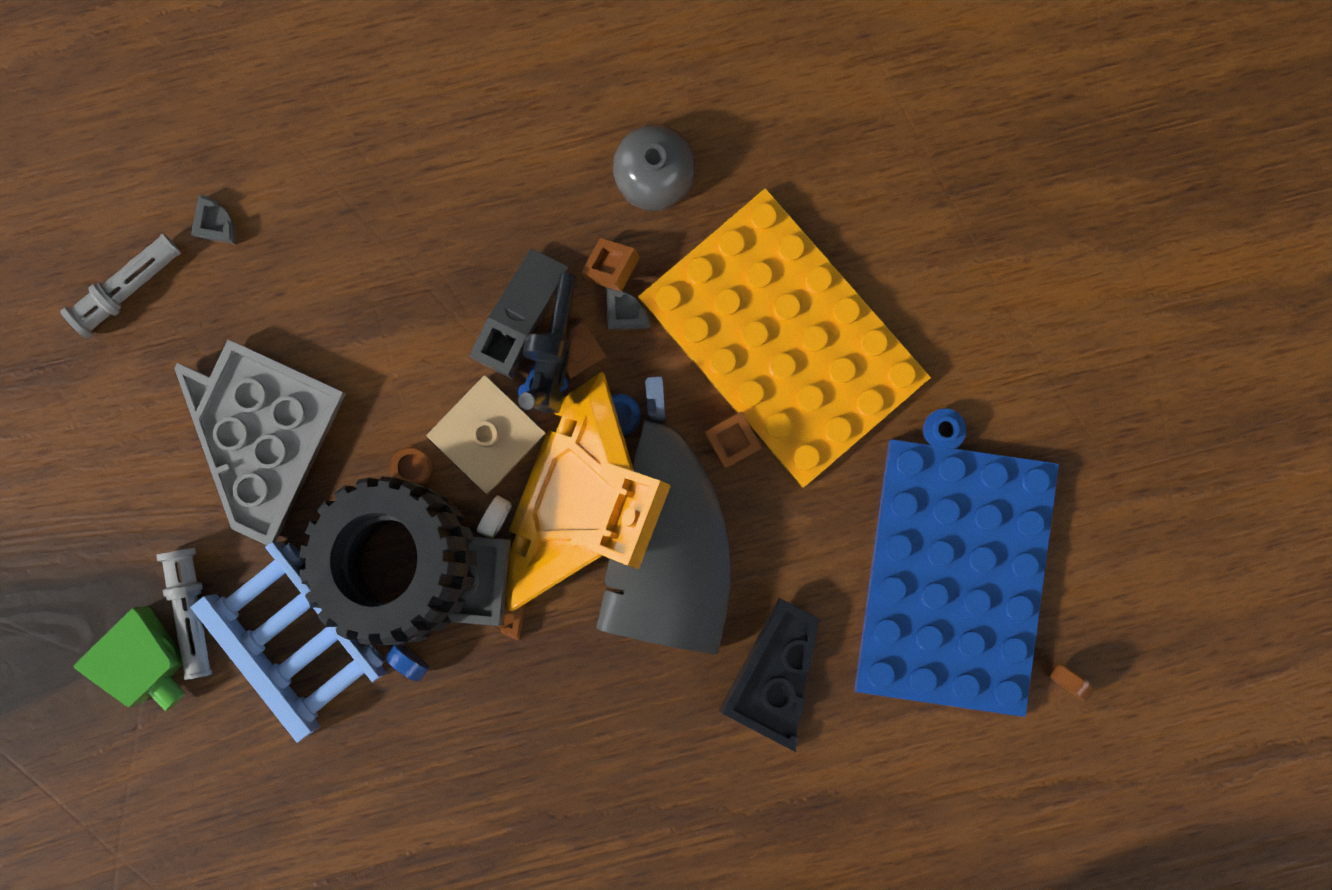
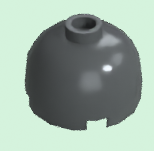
(654, 167)

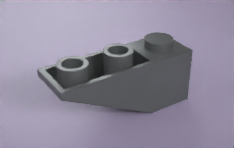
(518, 314)

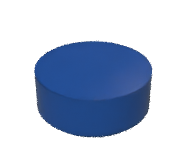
(627, 412)
(407, 662)

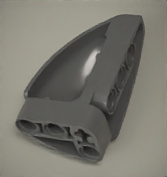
(686, 572)

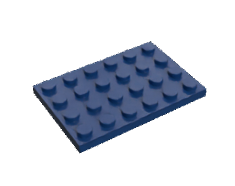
(956, 578)

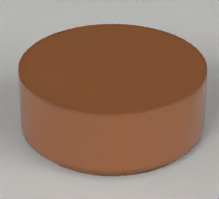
(412, 465)
(1072, 682)

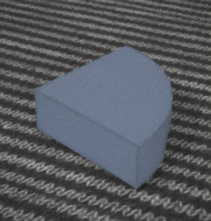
(655, 399)

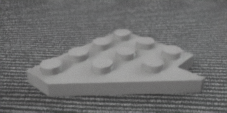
(258, 434)

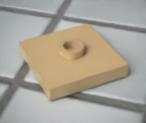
(486, 434)

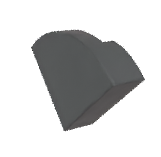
(213, 222)
(625, 311)

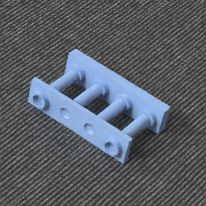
(247, 647)

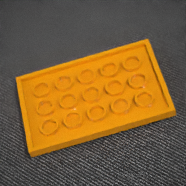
(784, 337)

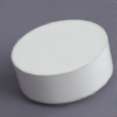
(494, 517)

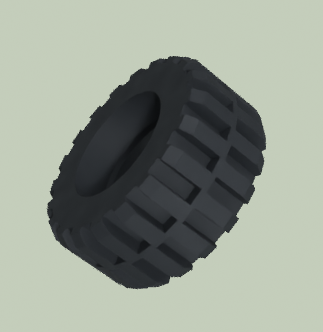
(337, 552)

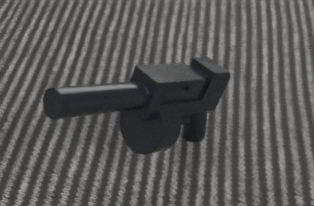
(550, 353)

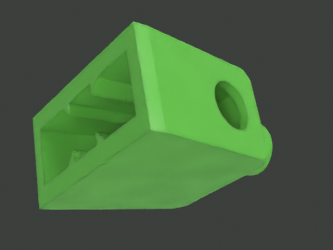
(135, 661)

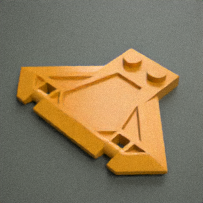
(581, 499)

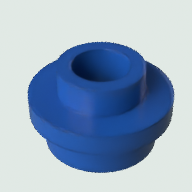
(931, 425)

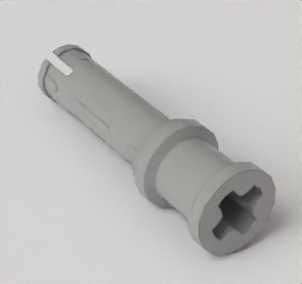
(110, 304)
(195, 664)

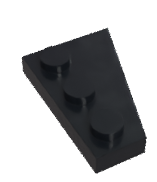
(774, 675)

